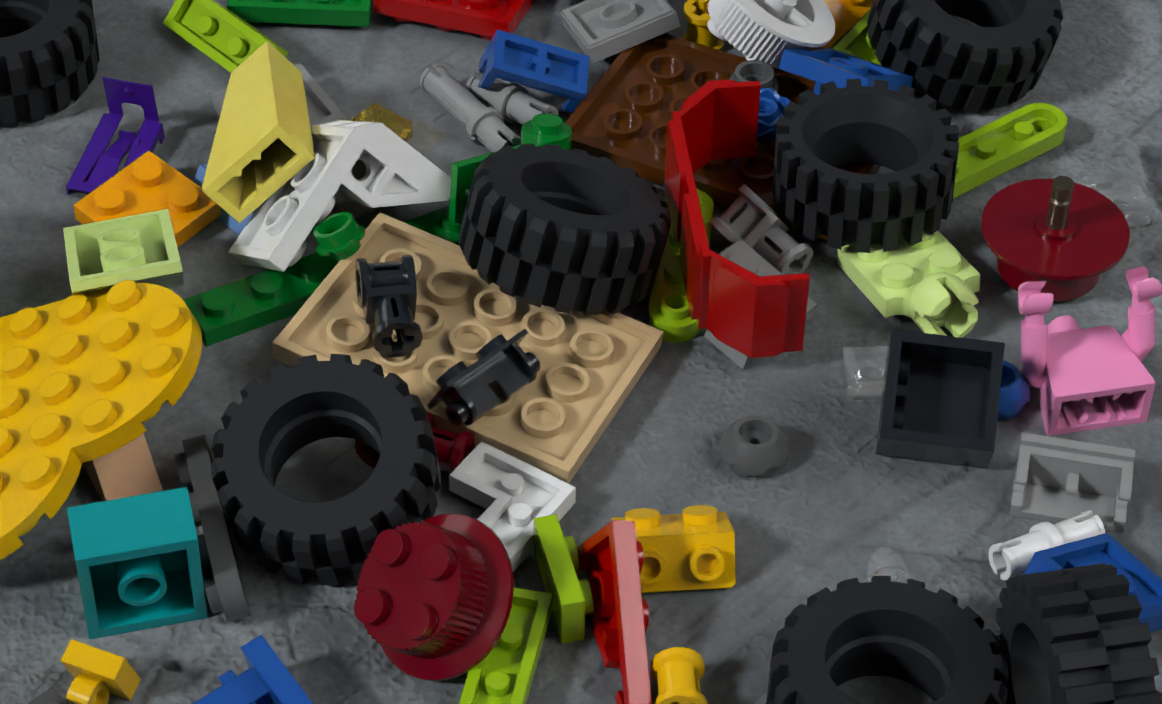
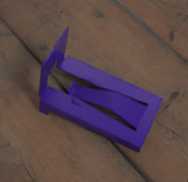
(107, 163)

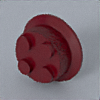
(436, 595)

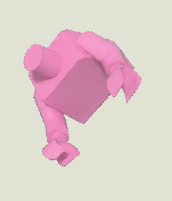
(1092, 373)

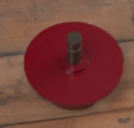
(1054, 235)

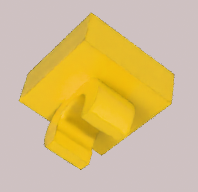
(97, 674)

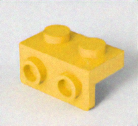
(684, 549)

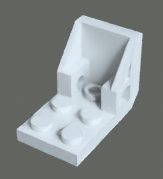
(350, 164)

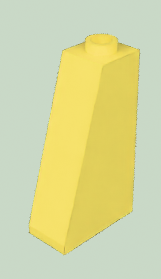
(259, 134)

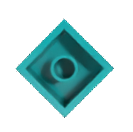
(138, 562)

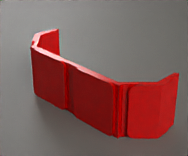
(739, 308)

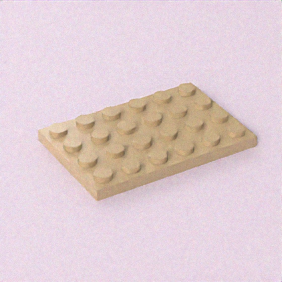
(583, 359)

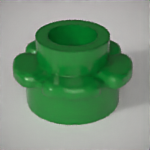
(338, 236)

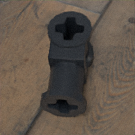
(389, 300)

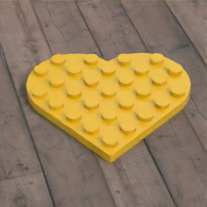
(81, 386)

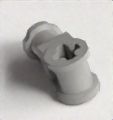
(763, 231)

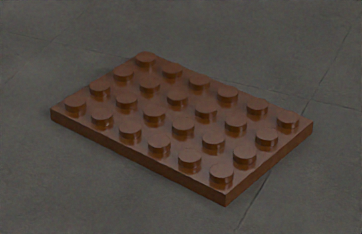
(634, 100)

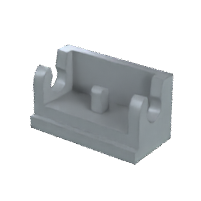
(1068, 477)

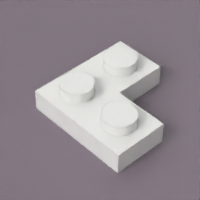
(511, 495)

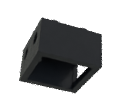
(940, 398)

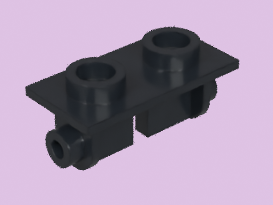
(468, 389)

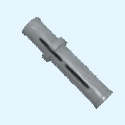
(482, 123)

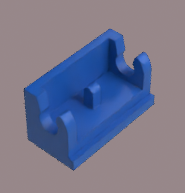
(536, 67)

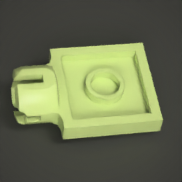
(918, 281)

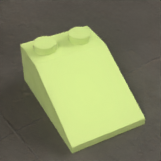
(123, 249)

